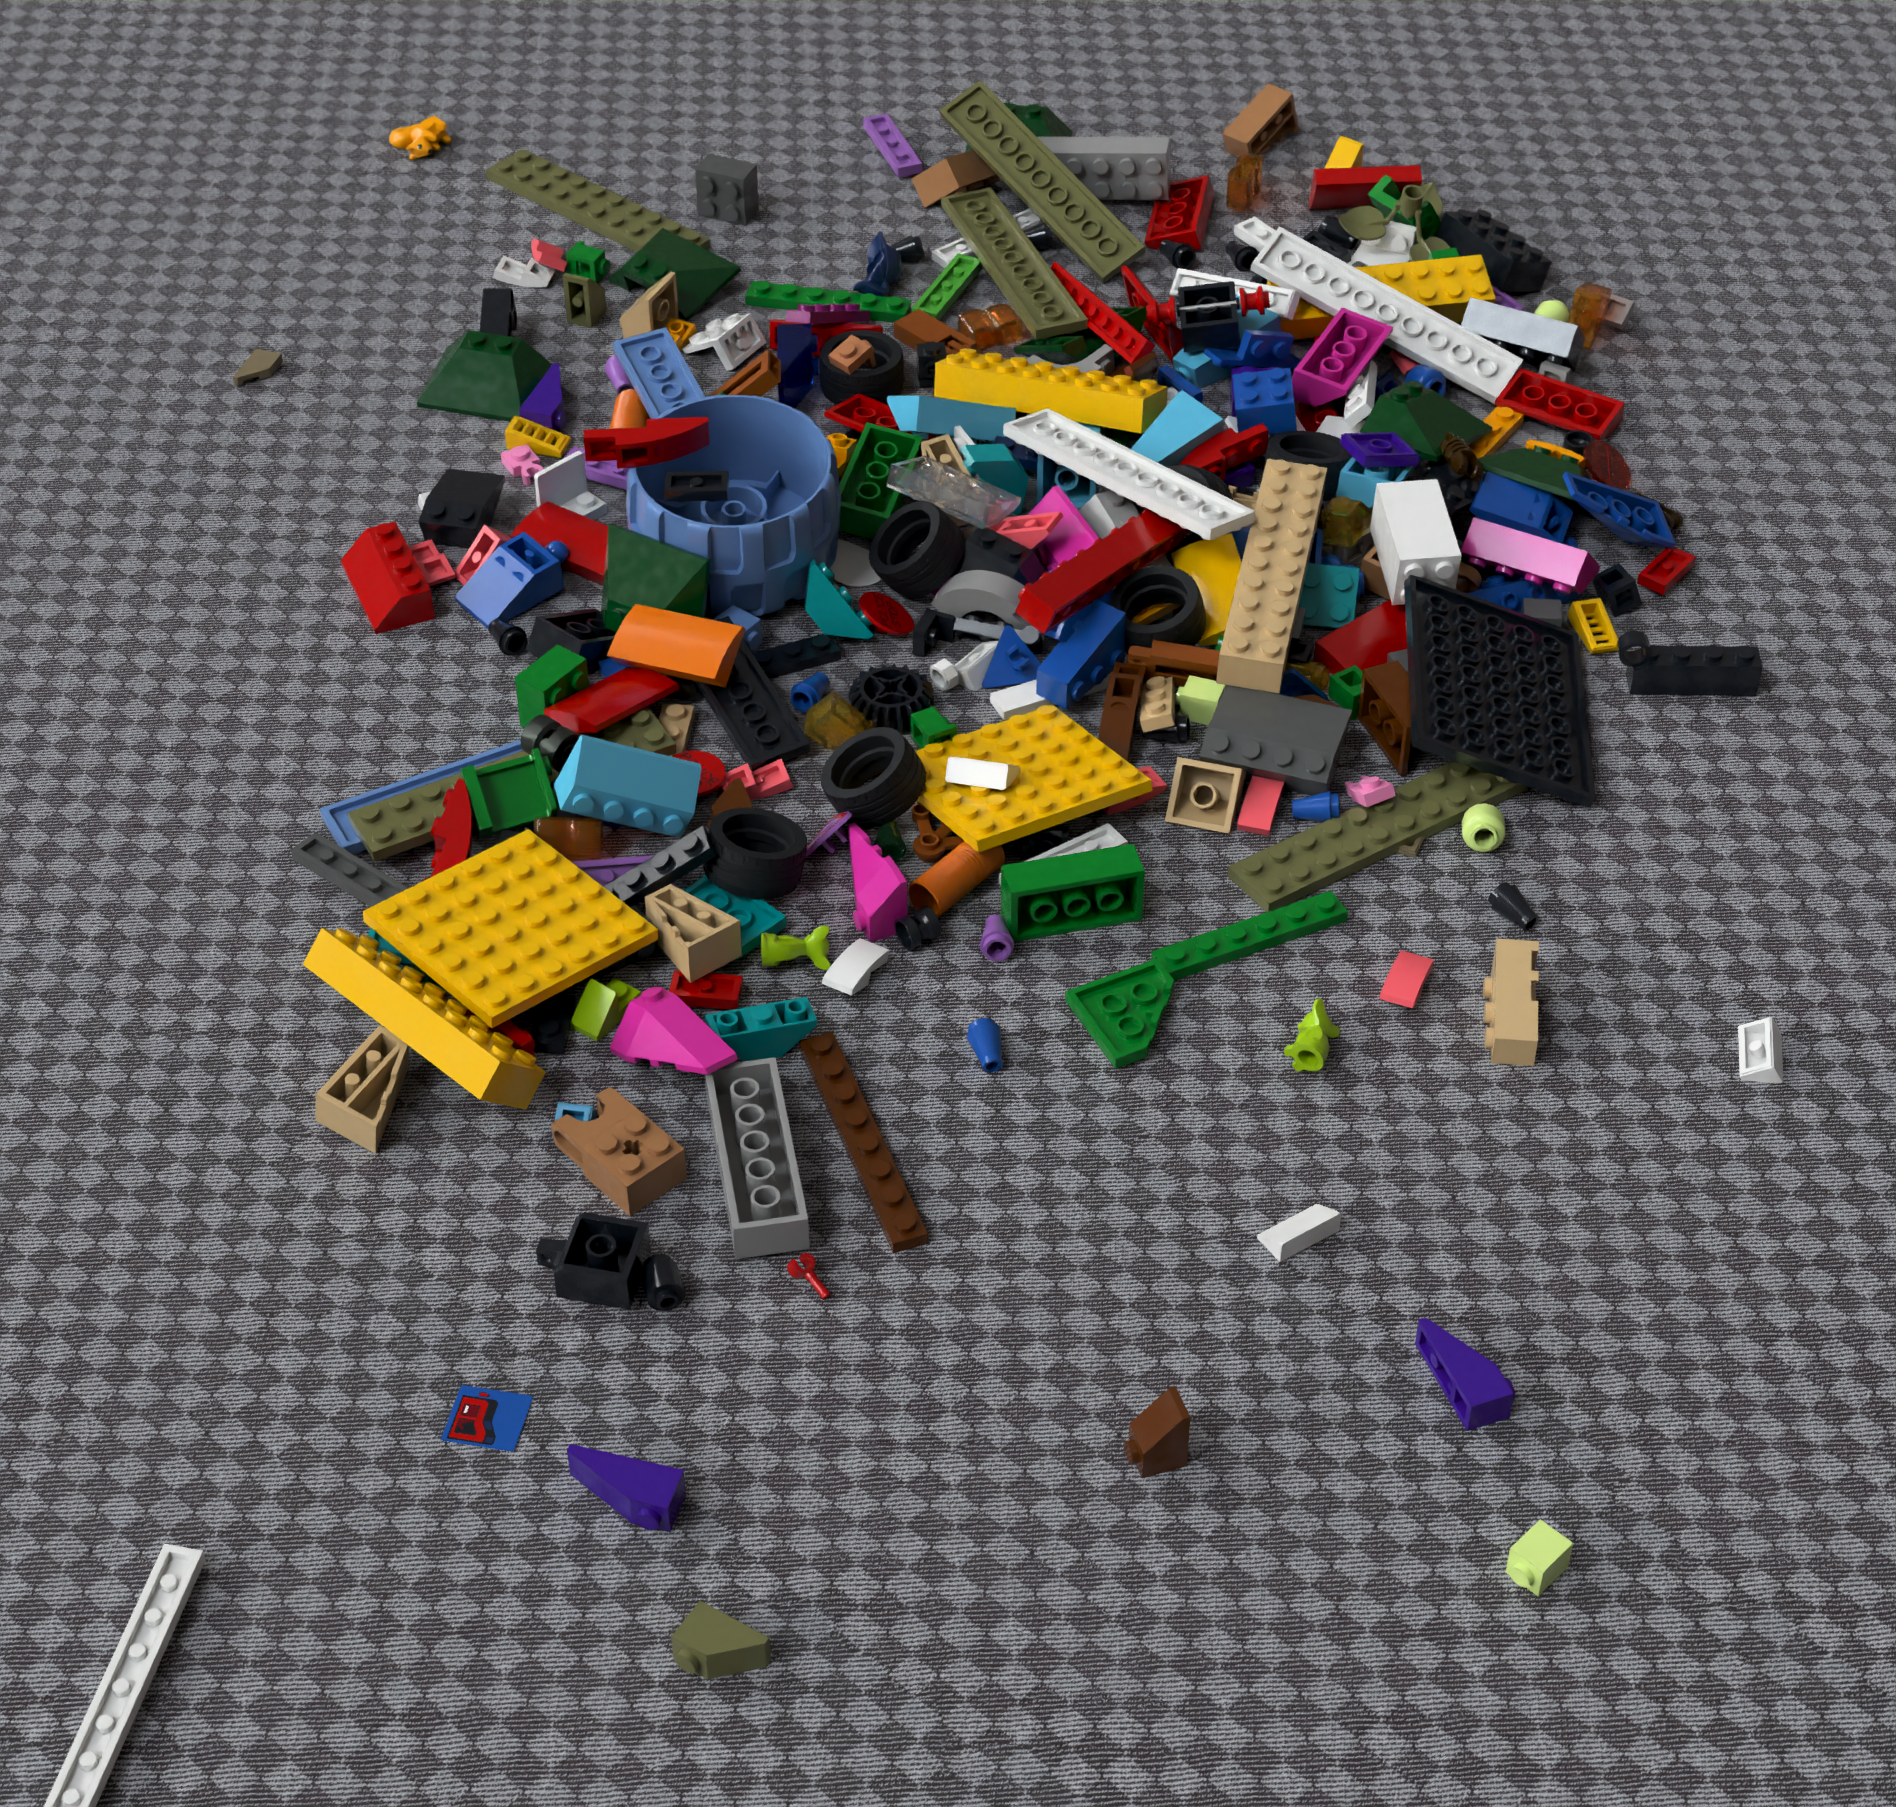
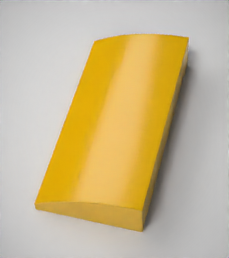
(1216, 572)

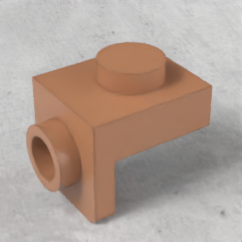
(852, 355)

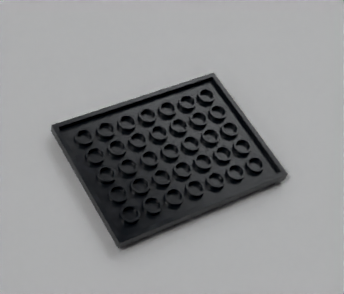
(1497, 691)

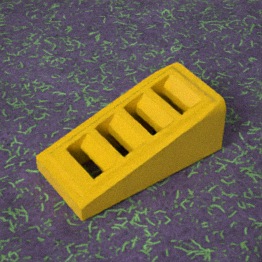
(536, 436)
(1593, 609)

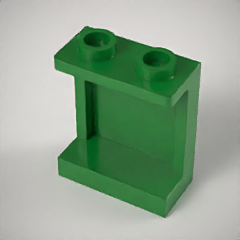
(1385, 195)
(510, 793)

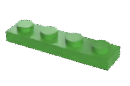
(948, 286)

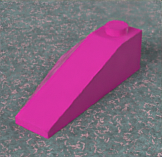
(877, 887)
(668, 1031)

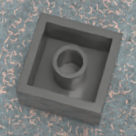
(727, 189)

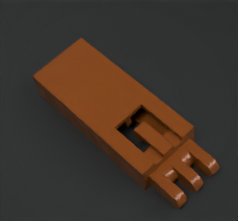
(922, 328)
(755, 378)
(1175, 661)

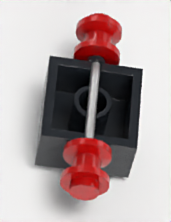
(1208, 313)

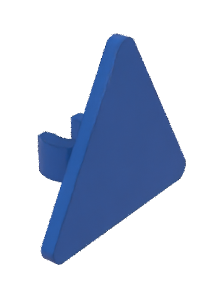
(1011, 662)
(1296, 684)

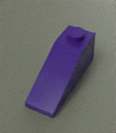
(546, 401)
(1466, 1377)
(635, 1488)

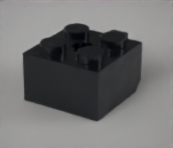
(598, 1260)

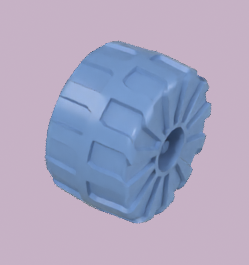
(777, 510)

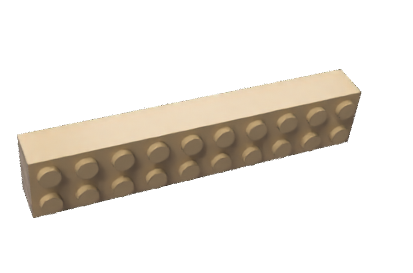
(1271, 577)

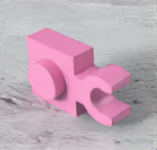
(521, 461)
(1369, 790)

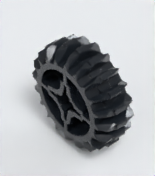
(891, 695)

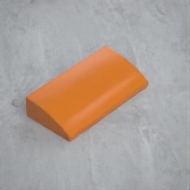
(677, 645)

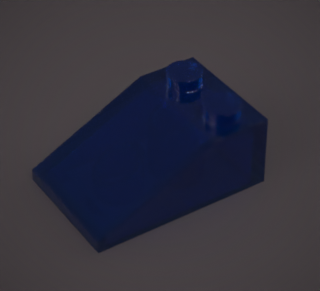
(798, 367)

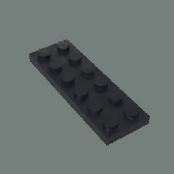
(754, 713)

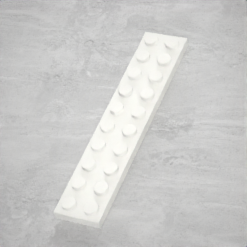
(1416, 328)
(1130, 474)

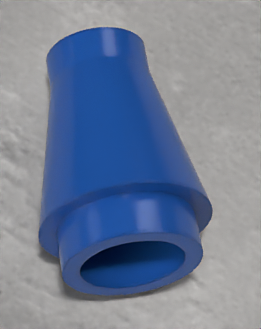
(809, 691)
(1317, 807)
(986, 1043)

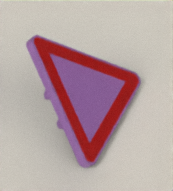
(832, 826)

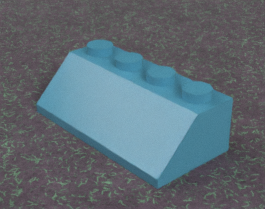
(939, 416)
(1360, 482)
(628, 786)

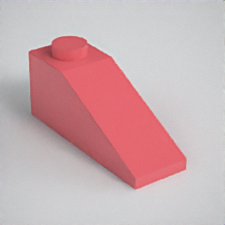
(1028, 529)

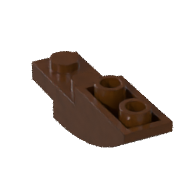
(1121, 707)

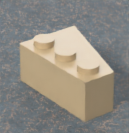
(1512, 1003)
(365, 1089)

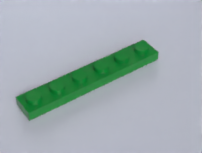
(789, 296)
(1251, 935)

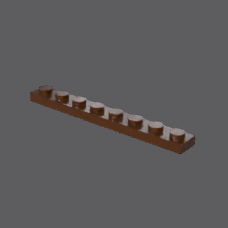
(863, 1143)

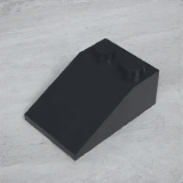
(460, 507)
(576, 631)

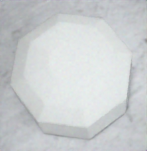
(944, 675)

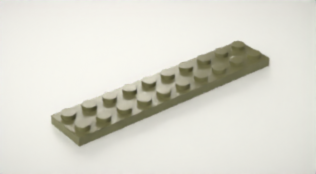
(1042, 181)
(585, 201)
(1014, 264)
(408, 817)
(1366, 834)

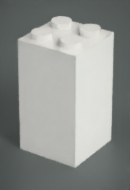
(1413, 535)

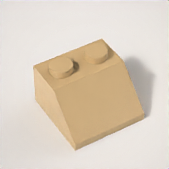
(652, 309)
(1205, 795)

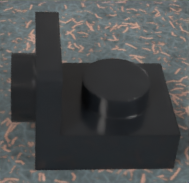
(930, 629)

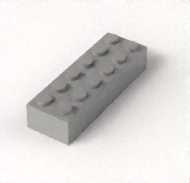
(1116, 165)
(756, 1159)

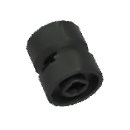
(551, 739)

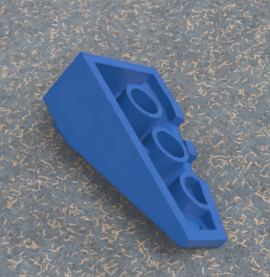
(1624, 513)

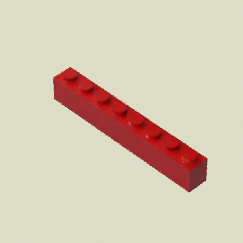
(1097, 569)

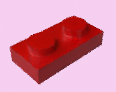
(1666, 570)
(709, 991)

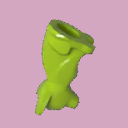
(788, 947)
(1312, 1041)

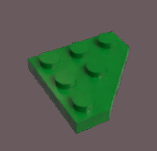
(1124, 1010)

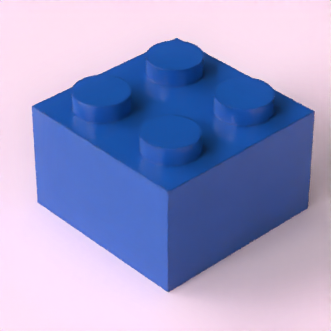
(1265, 399)

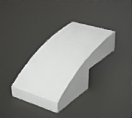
(519, 274)
(853, 967)

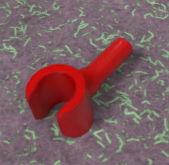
(807, 1273)

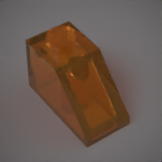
(1589, 310)

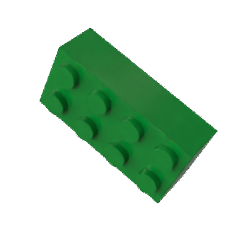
(863, 488)
(1072, 892)

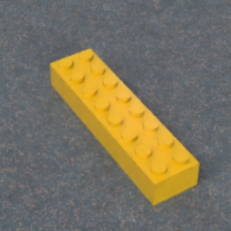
(1435, 283)
(1033, 387)
(425, 1018)

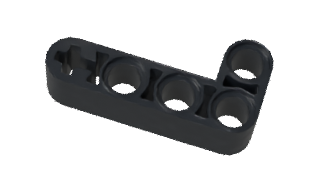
(498, 311)

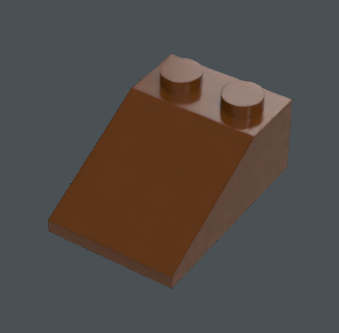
(1386, 711)

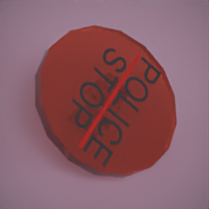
(1606, 464)

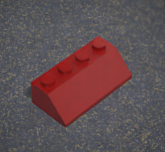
(387, 579)

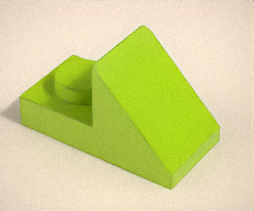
(602, 1007)

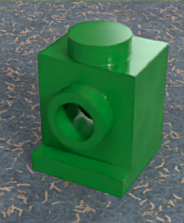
(587, 262)
(1346, 688)
(930, 727)

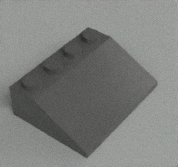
(1277, 738)

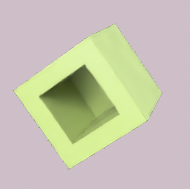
(1199, 699)
(1539, 1557)

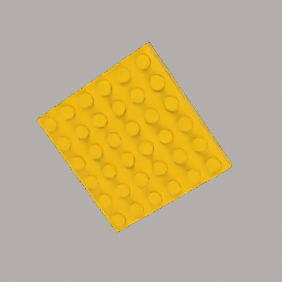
(1060, 778)
(510, 927)

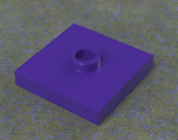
(1379, 449)

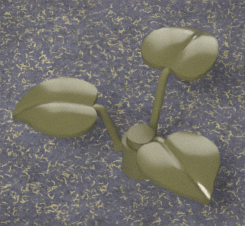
(1368, 222)

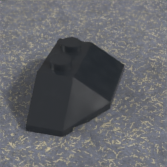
(998, 554)

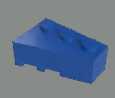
(1085, 658)

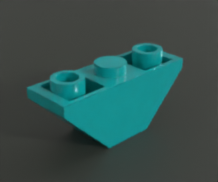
(997, 467)
(832, 606)
(765, 1028)

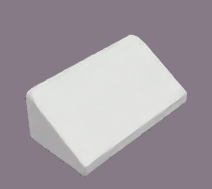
(974, 665)
(980, 773)
(1760, 1051)
(1300, 1231)

